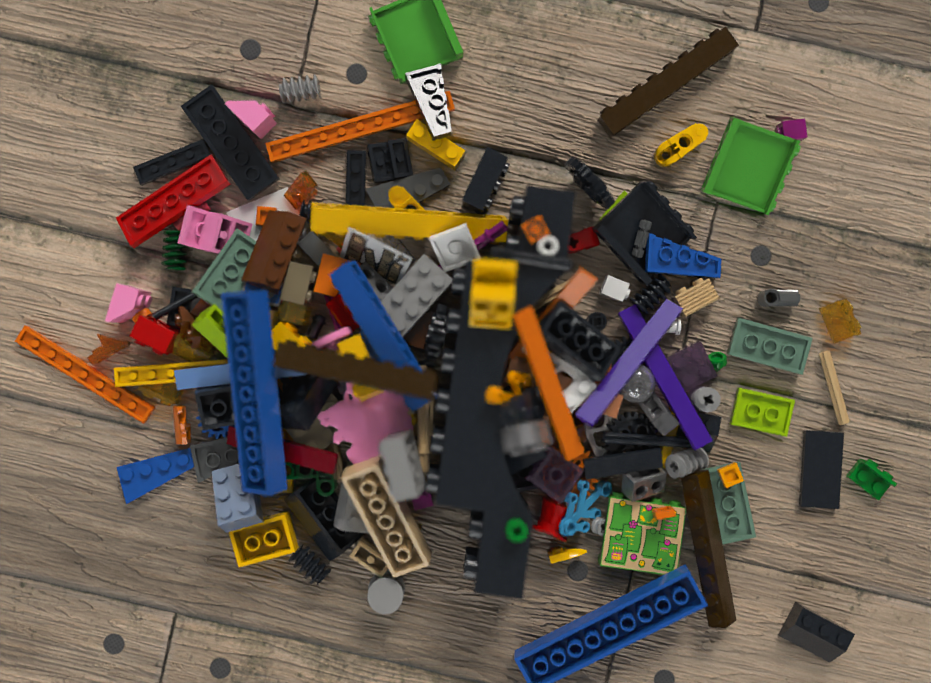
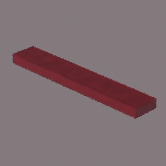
(299, 454)

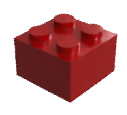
(154, 334)

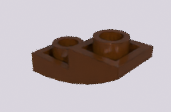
(185, 321)

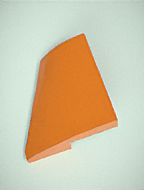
(327, 266)
(182, 429)

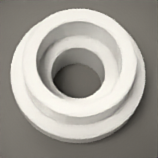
(547, 239)

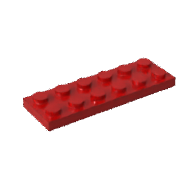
(171, 201)

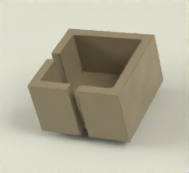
(299, 284)

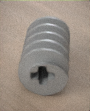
(299, 89)
(704, 398)
(686, 462)

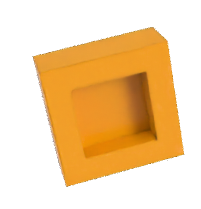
(730, 475)

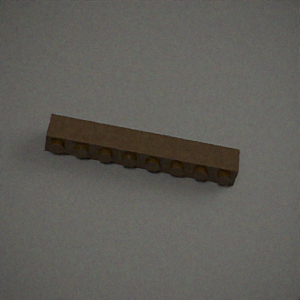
(667, 82)
(356, 371)
(708, 549)

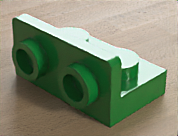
(870, 478)

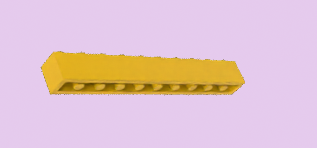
(397, 221)

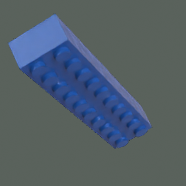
(254, 391)
(610, 627)

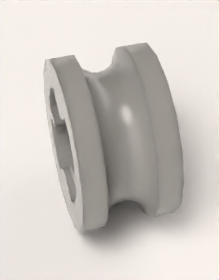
(598, 525)

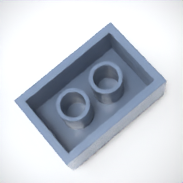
(233, 506)

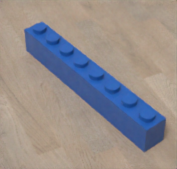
(374, 321)

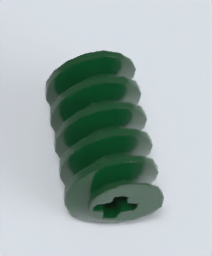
(174, 251)

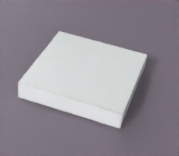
(454, 247)

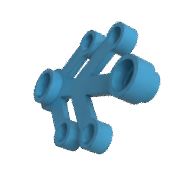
(568, 524)

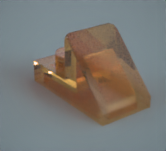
(302, 189)
(111, 346)

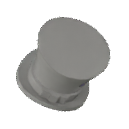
(386, 593)

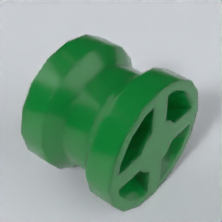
(515, 526)

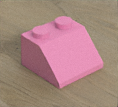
(255, 116)
(127, 302)

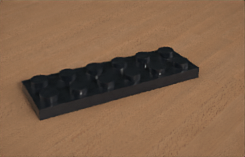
(230, 142)

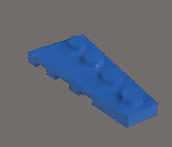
(676, 259)
(151, 473)

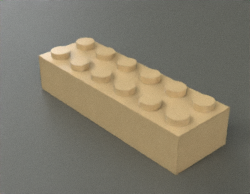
(387, 521)

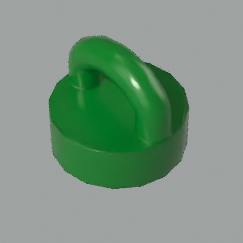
(718, 360)

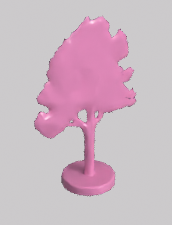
(362, 421)

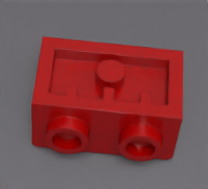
(342, 312)

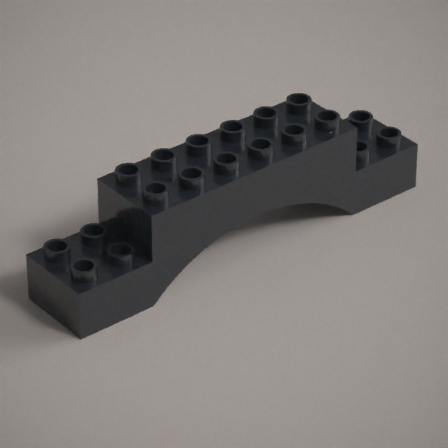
(473, 459)

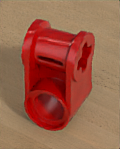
(584, 240)

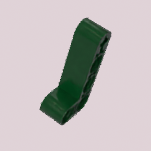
(321, 477)

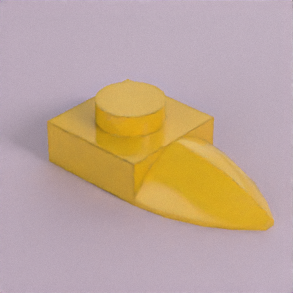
(560, 554)

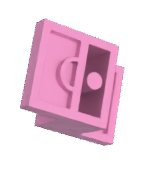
(209, 229)

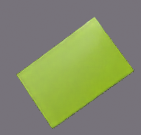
(762, 412)

